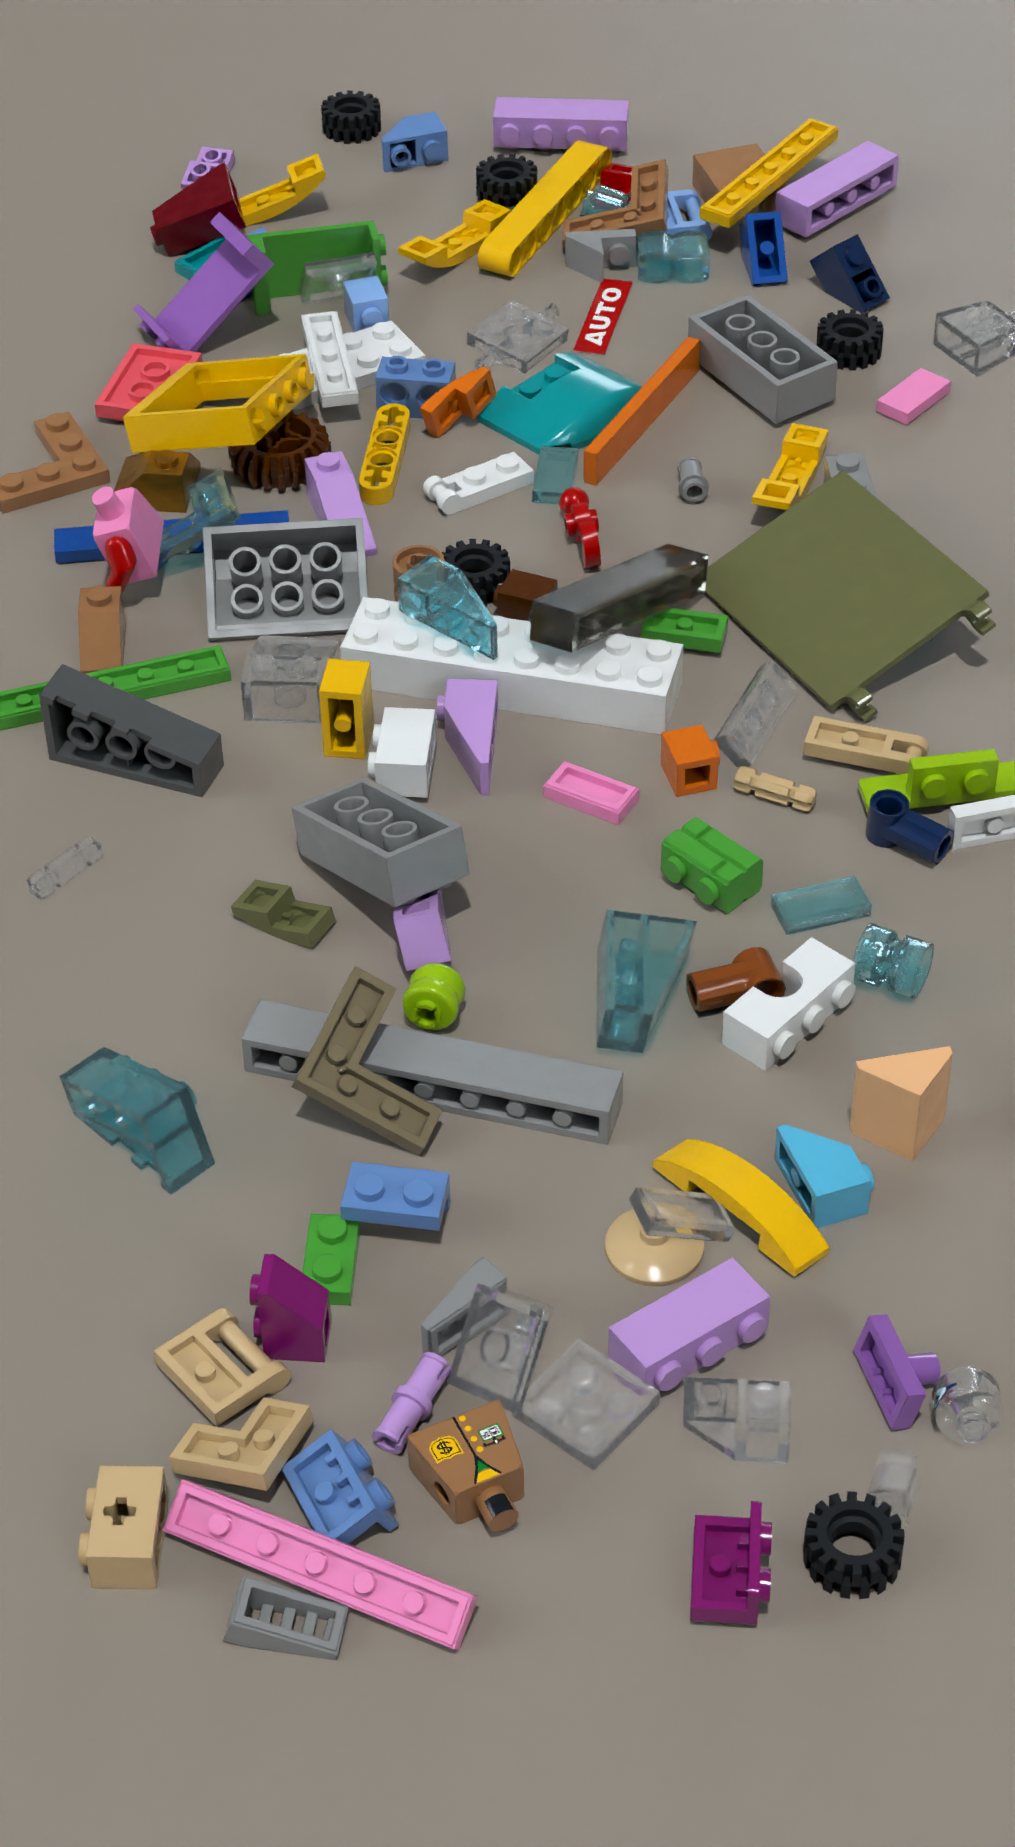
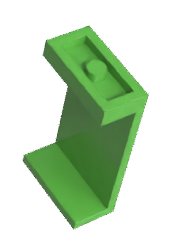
(295, 247)

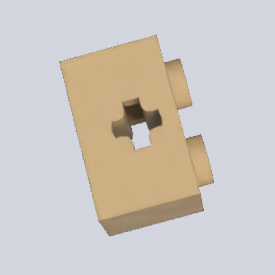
(125, 1527)

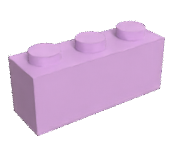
(691, 1326)

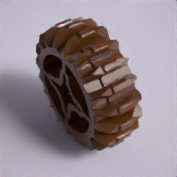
(280, 454)

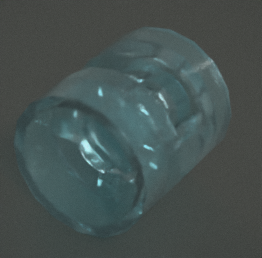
(888, 959)

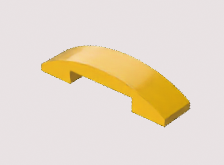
(279, 197)
(459, 242)
(795, 469)
(752, 1196)

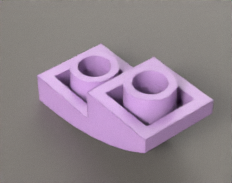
(207, 160)

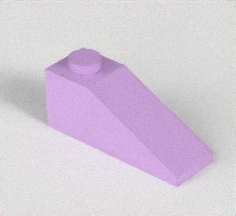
(335, 492)
(471, 725)
(423, 931)

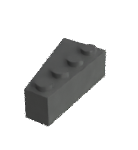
(126, 736)

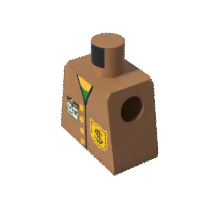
(471, 1466)

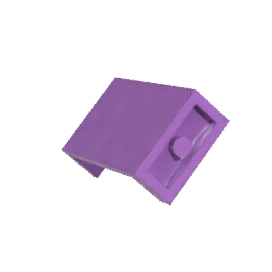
(210, 292)

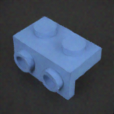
(396, 1196)

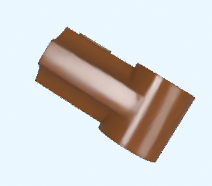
(727, 983)

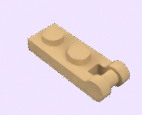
(863, 745)

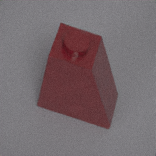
(186, 217)

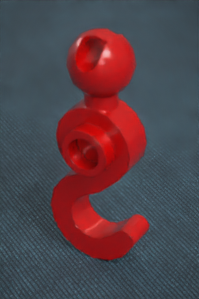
(581, 524)

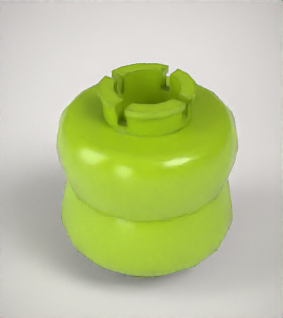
(433, 996)

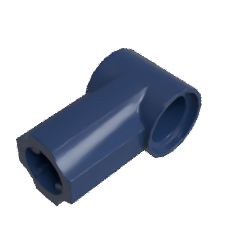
(894, 824)

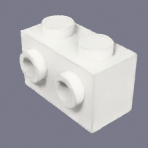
(404, 750)

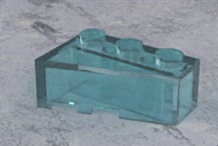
(636, 974)
(143, 1112)

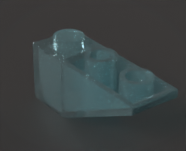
(448, 603)

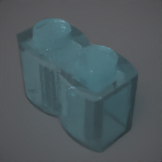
(670, 257)

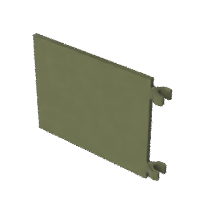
(843, 591)

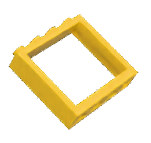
(169, 414)

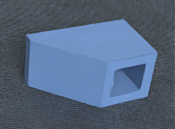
(415, 142)

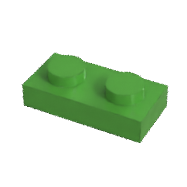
(692, 628)
(332, 1255)

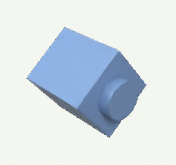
(365, 302)

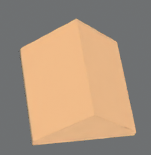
(901, 1099)

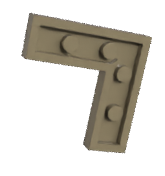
(338, 1081)

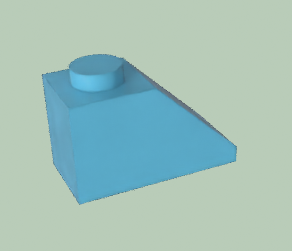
(823, 1175)

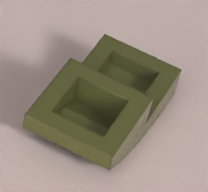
(277, 913)

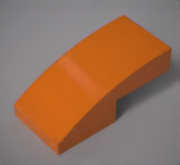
(462, 396)

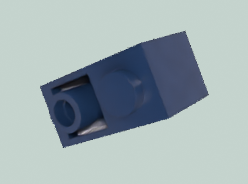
(850, 275)

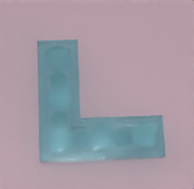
(213, 507)

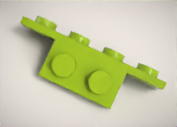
(947, 779)

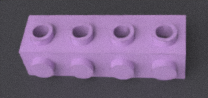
(559, 123)
(837, 188)

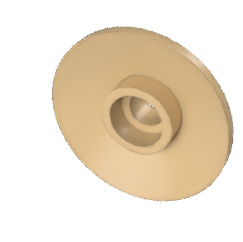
(649, 1258)

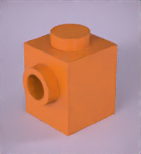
(690, 760)

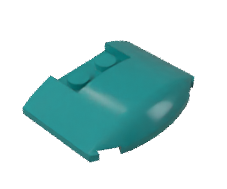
(560, 404)

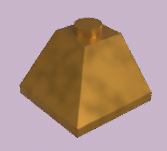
(161, 478)

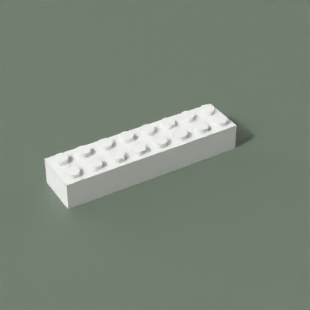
(607, 683)

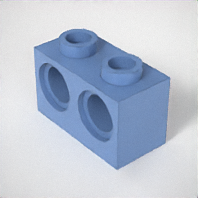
(415, 381)

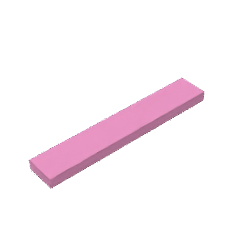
(321, 1564)

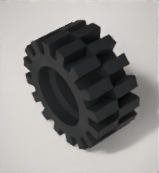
(351, 117)
(505, 179)
(851, 338)
(481, 564)
(847, 1570)

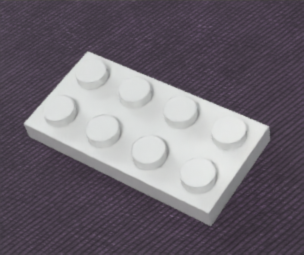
(365, 353)

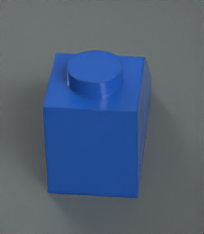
(763, 248)

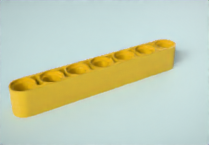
(543, 209)

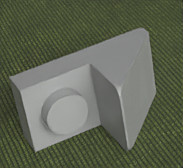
(594, 250)

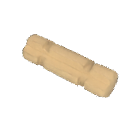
(775, 789)

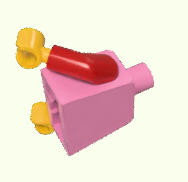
(127, 535)

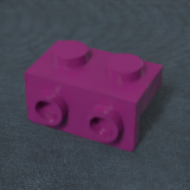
(727, 1567)

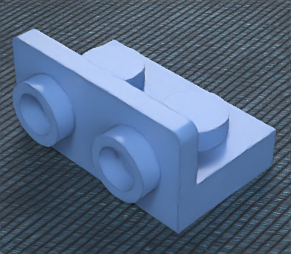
(338, 1488)

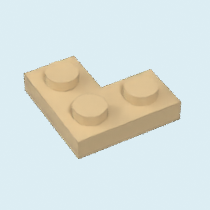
(244, 1456)

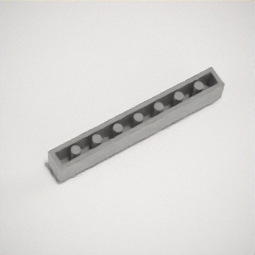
(453, 1073)

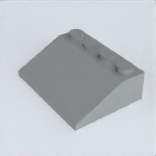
(284, 578)

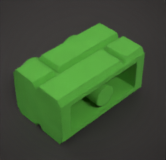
(711, 865)

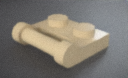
(211, 1376)

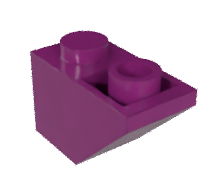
(290, 1313)

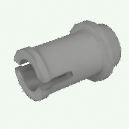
(692, 483)

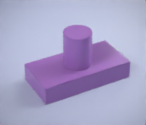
(892, 1373)

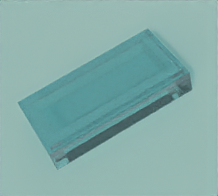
(554, 473)
(821, 905)

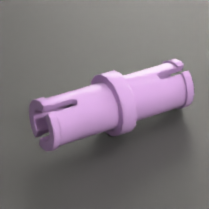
(411, 1402)

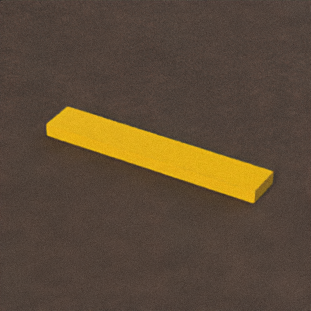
(768, 173)

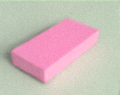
(913, 396)
(591, 792)

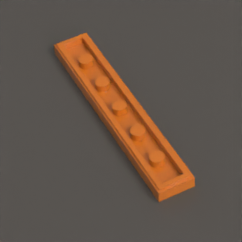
(641, 411)

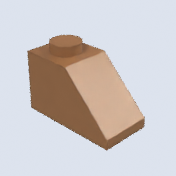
(101, 628)

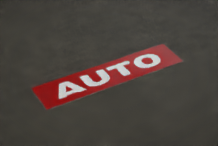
(603, 316)

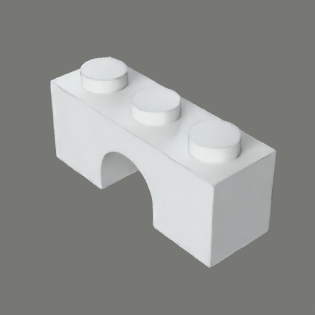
(769, 1026)

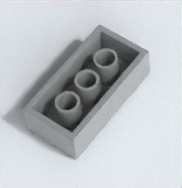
(763, 358)
(381, 841)

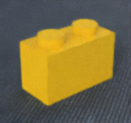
(346, 708)

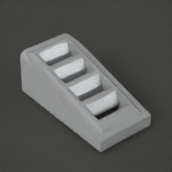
(446, 1322)
(266, 1636)

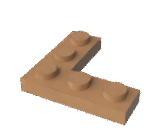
(646, 209)
(73, 470)

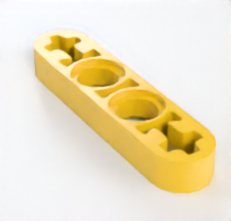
(384, 453)

